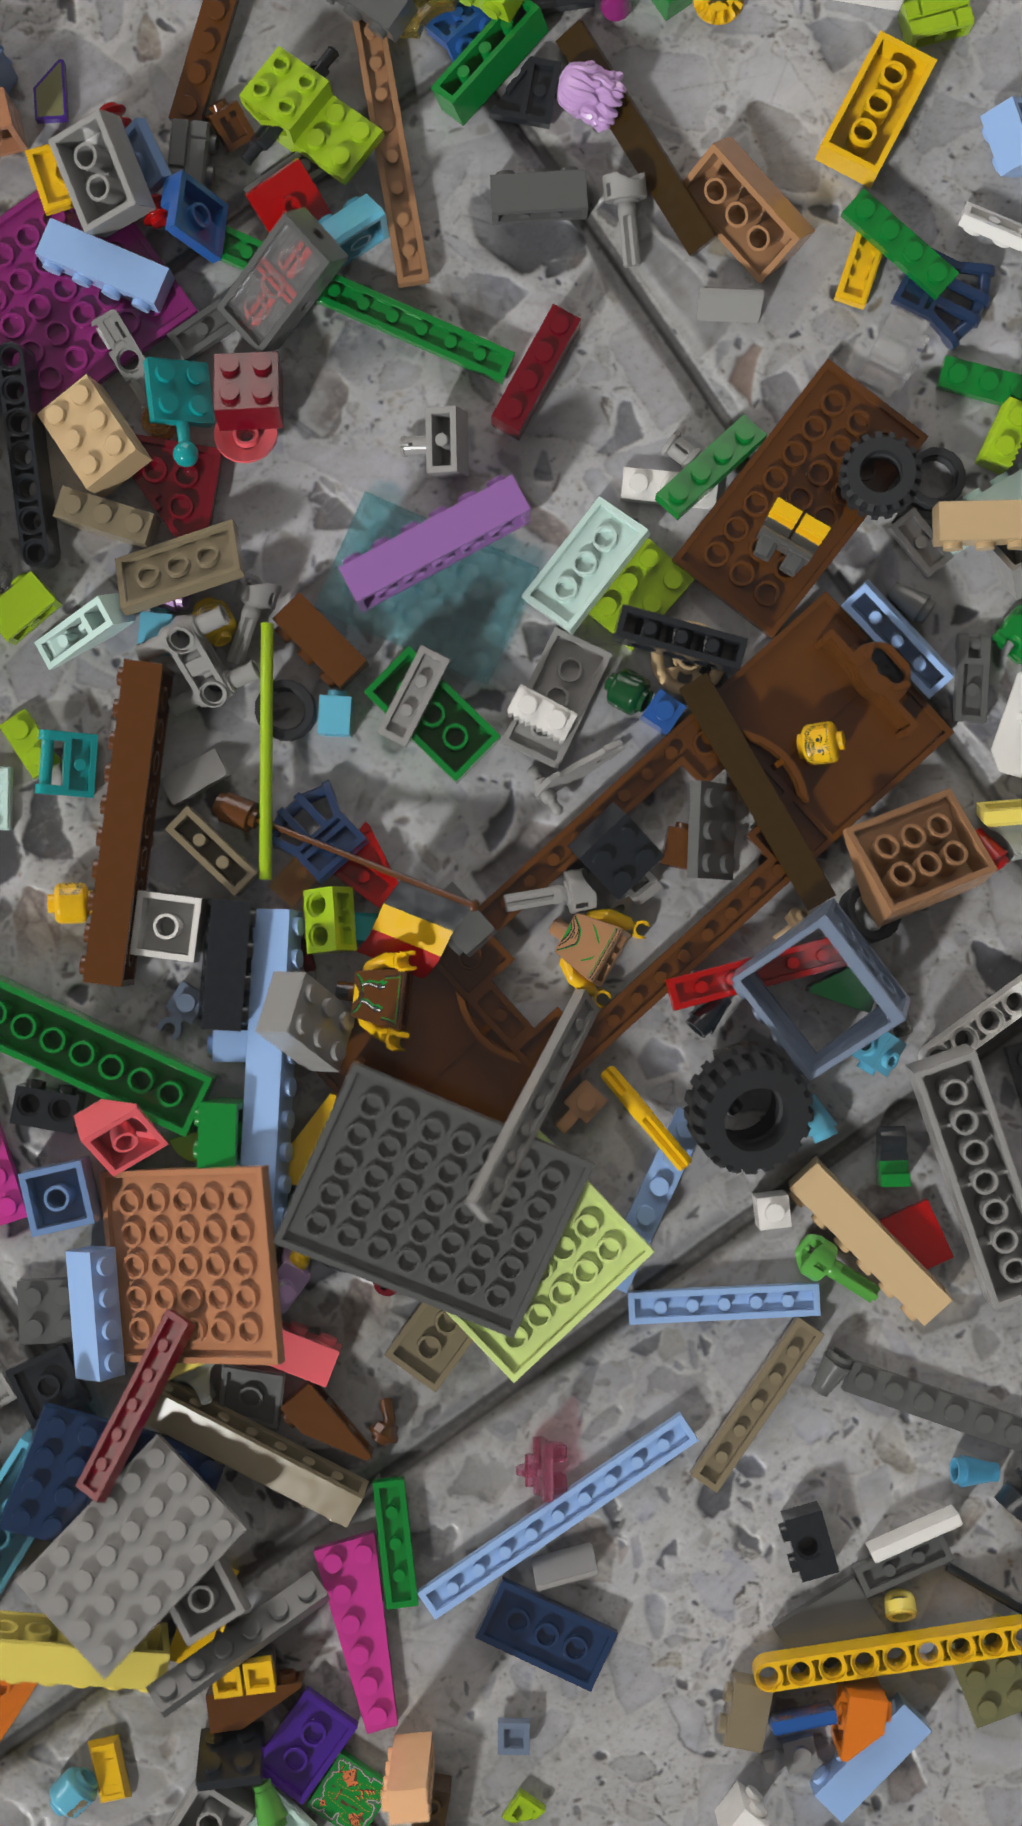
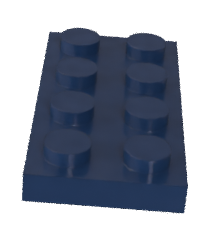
(546, 1633)

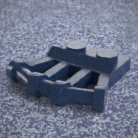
(917, 301)
(336, 832)

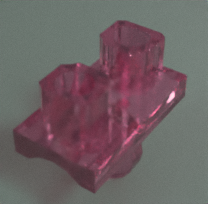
(539, 1468)

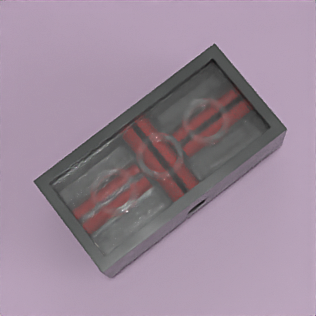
(282, 280)

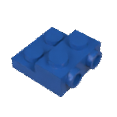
(195, 215)

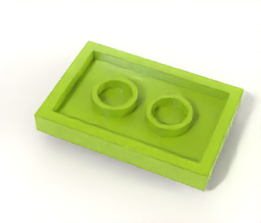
(646, 583)

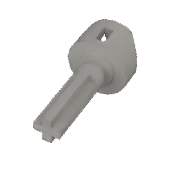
(625, 193)
(256, 597)
(573, 891)

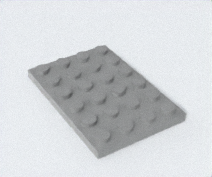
(132, 1556)

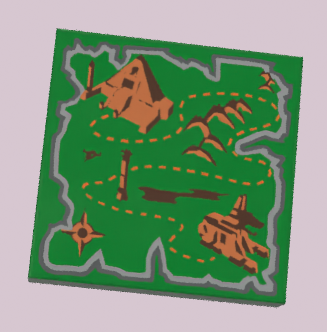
(348, 1792)

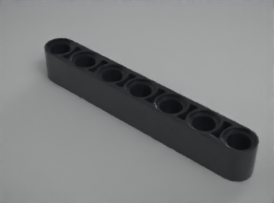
(18, 444)

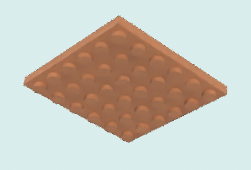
(198, 1248)

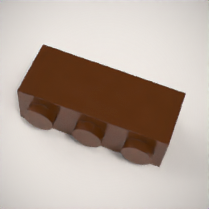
(319, 642)

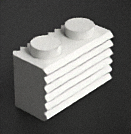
(541, 714)

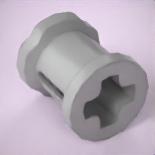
(680, 449)

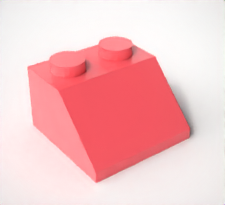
(118, 1134)

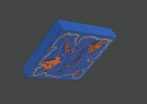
(802, 1717)

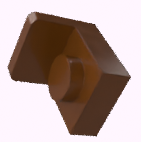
(229, 124)

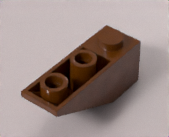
(240, 1711)

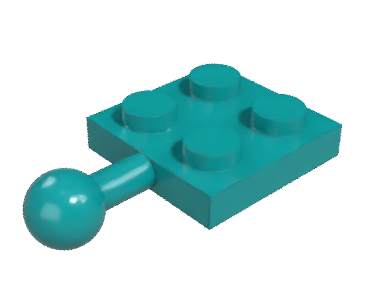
(181, 397)

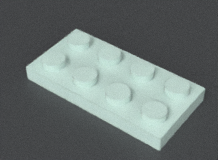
(585, 565)

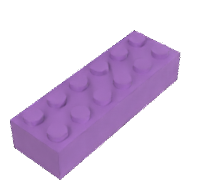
(436, 543)

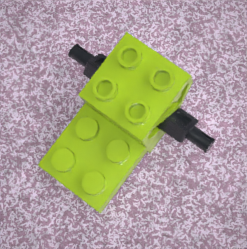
(305, 117)

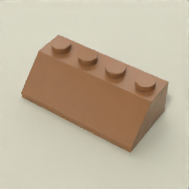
(747, 209)

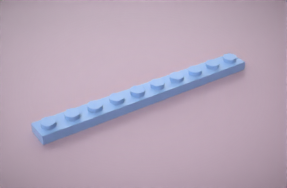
(557, 1516)

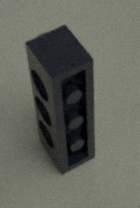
(679, 639)

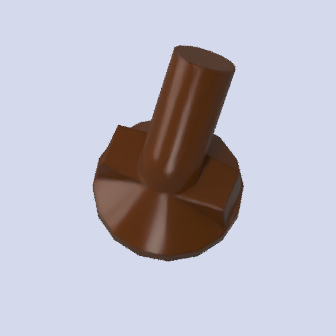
(386, 1430)

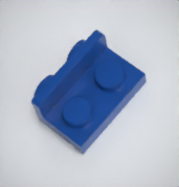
(457, 28)

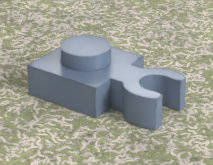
(184, 1006)

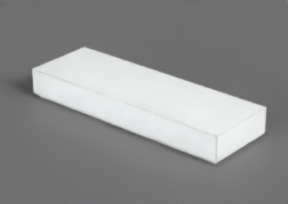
(913, 1533)

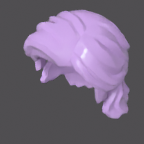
(591, 93)

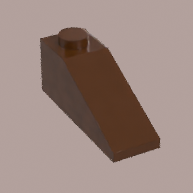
(321, 1418)

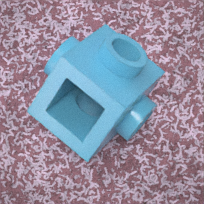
(880, 1055)

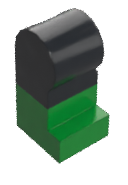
(892, 1157)

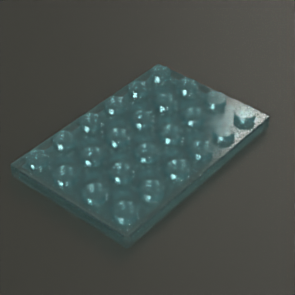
(456, 612)

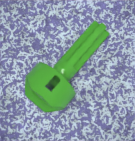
(824, 1262)

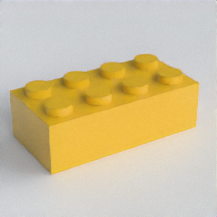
(875, 109)

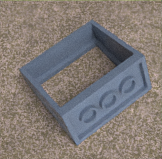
(864, 963)

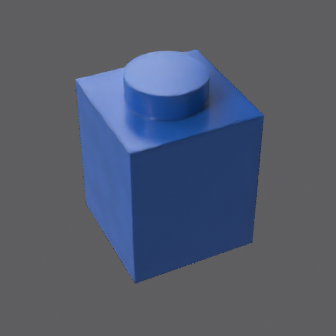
(662, 712)

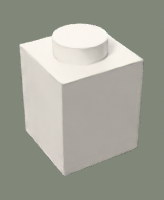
(771, 1210)

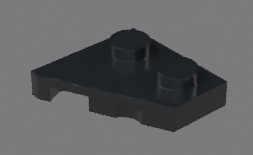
(530, 95)

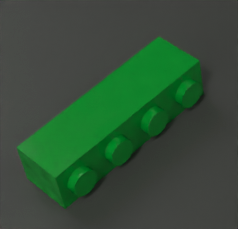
(488, 62)

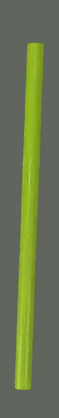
(266, 751)

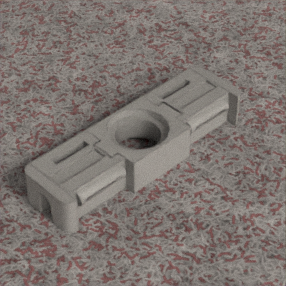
(118, 338)

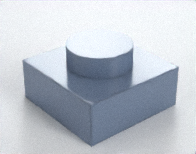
(513, 1736)

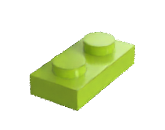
(23, 735)

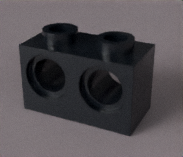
(47, 1114)

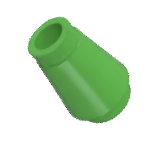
(268, 1805)

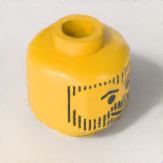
(223, 634)
(820, 743)
(69, 903)

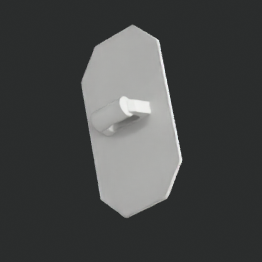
(1008, 738)

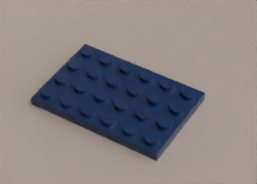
(45, 1488)

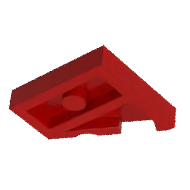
(366, 881)

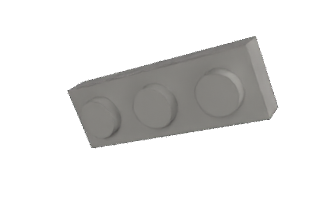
(413, 696)

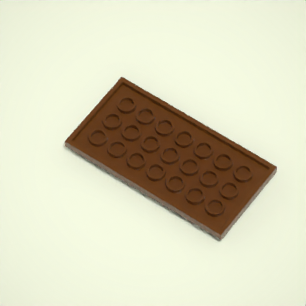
(801, 467)

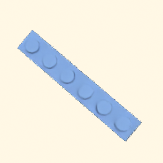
(657, 1187)
(723, 1303)

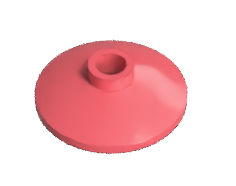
(235, 449)

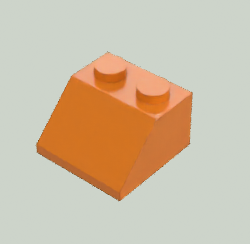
(861, 1715)

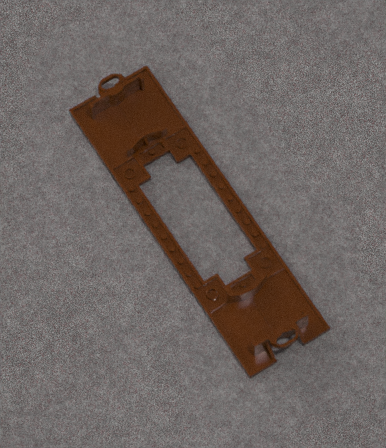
(472, 1039)

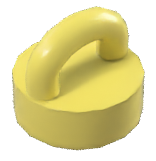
(900, 1608)

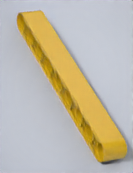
(879, 1646)

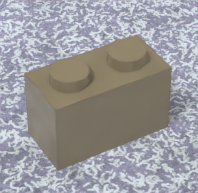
(745, 1713)

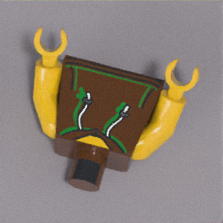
(381, 996)

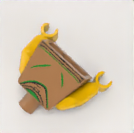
(592, 946)

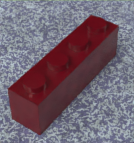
(536, 372)

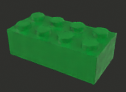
(449, 729)

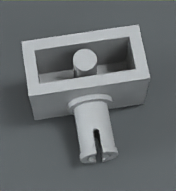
(443, 444)

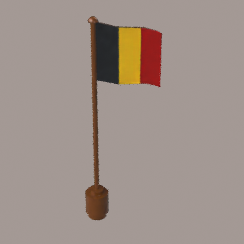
(411, 918)

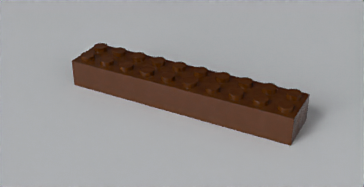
(127, 820)

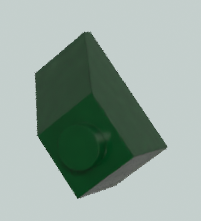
(843, 988)

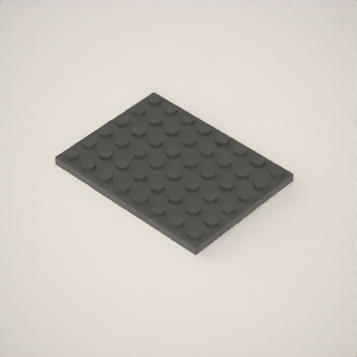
(392, 1207)

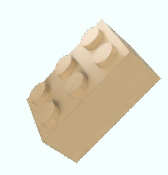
(94, 436)

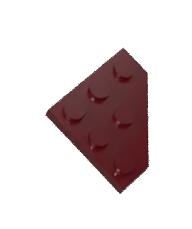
(180, 494)

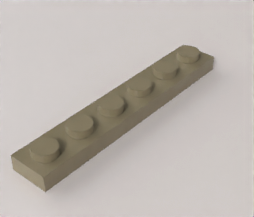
(756, 1403)

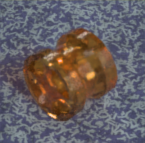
(166, 432)

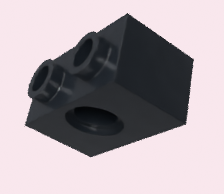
(816, 1559)

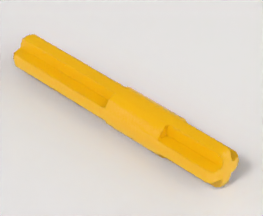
(646, 1118)

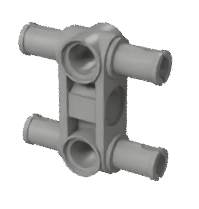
(198, 661)

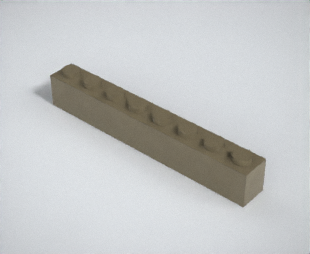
(258, 1453)

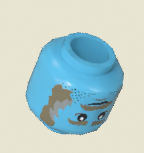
(73, 1792)

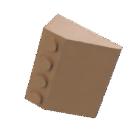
(916, 857)

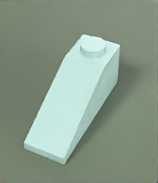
(83, 630)

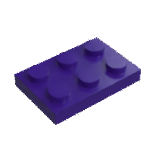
(306, 1744)

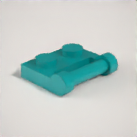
(77, 764)

